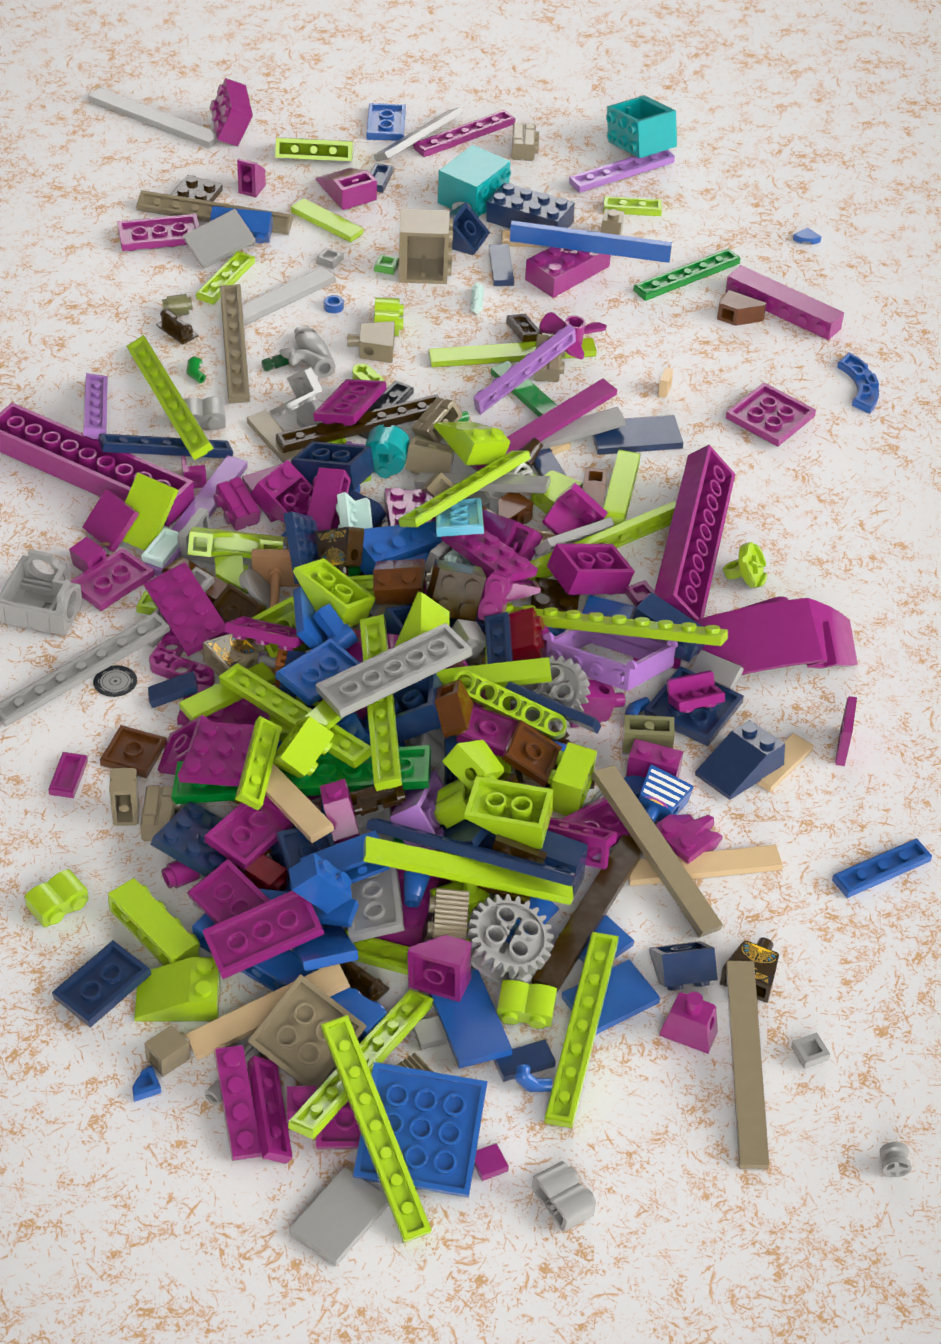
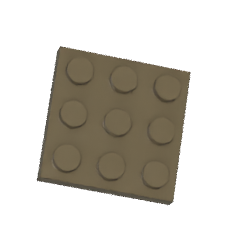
(294, 1036)

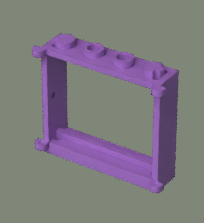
(654, 656)

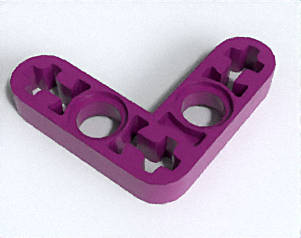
(166, 662)

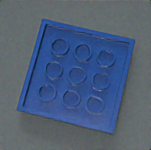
(434, 1124)

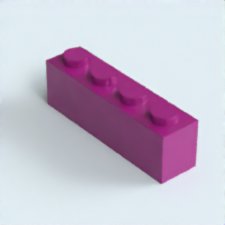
(324, 497)

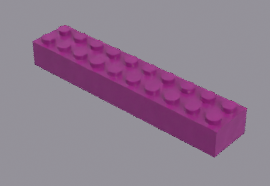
(80, 460)
(695, 533)

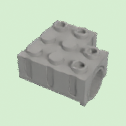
(40, 599)

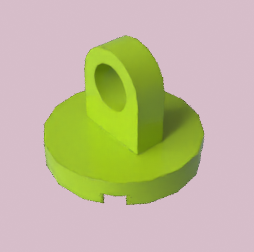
(748, 565)

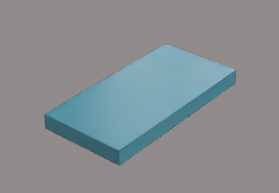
(461, 519)

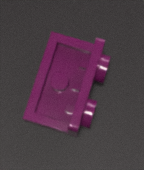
(694, 691)

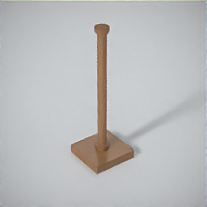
(276, 569)

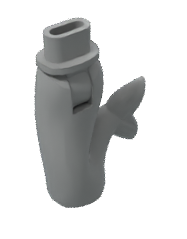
(311, 351)

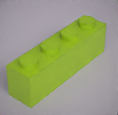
(152, 923)

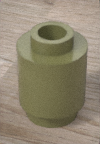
(178, 304)

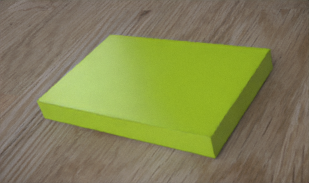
(153, 503)

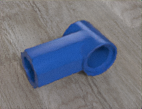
(334, 627)

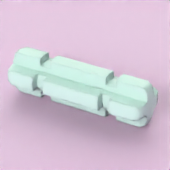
(477, 298)

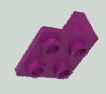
(573, 510)

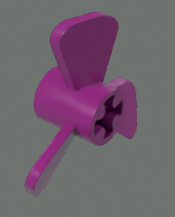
(552, 323)

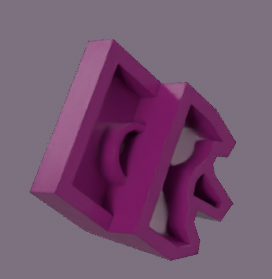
(689, 836)

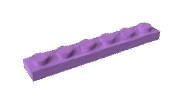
(619, 170)
(524, 369)
(95, 405)

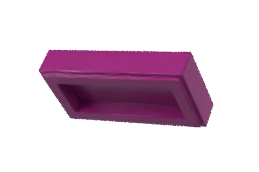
(68, 775)

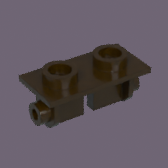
(176, 327)
(368, 799)
(363, 981)

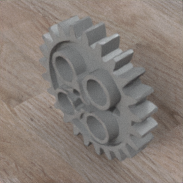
(559, 687)
(487, 923)

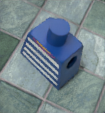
(663, 794)

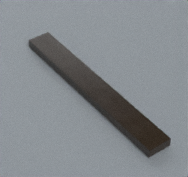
(386, 416)
(589, 913)

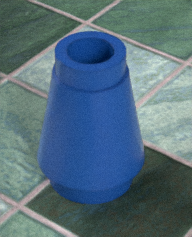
(414, 888)

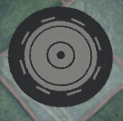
(115, 681)

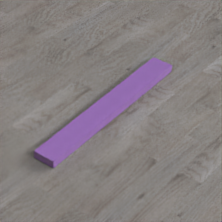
(228, 469)

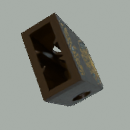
(341, 547)
(764, 961)

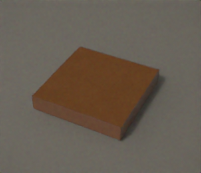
(133, 750)
(531, 753)

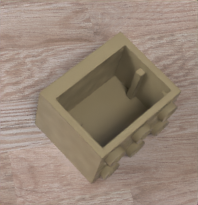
(425, 246)

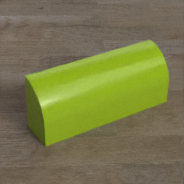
(314, 149)

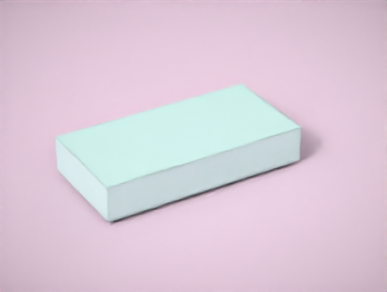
(161, 548)

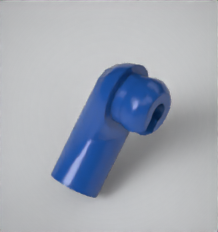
(531, 1083)

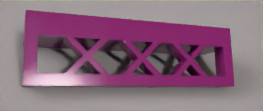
(586, 834)

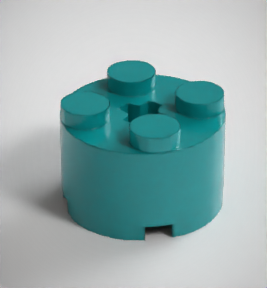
(388, 449)

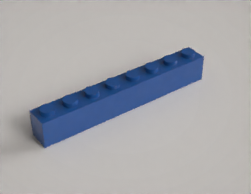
(286, 968)

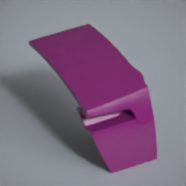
(784, 635)

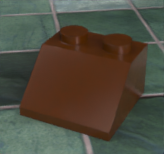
(398, 581)

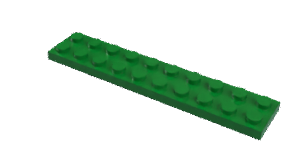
(414, 767)

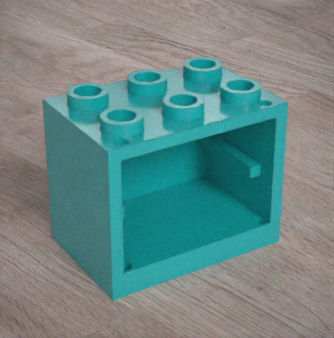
(641, 126)
(472, 178)

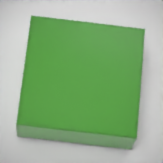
(386, 264)

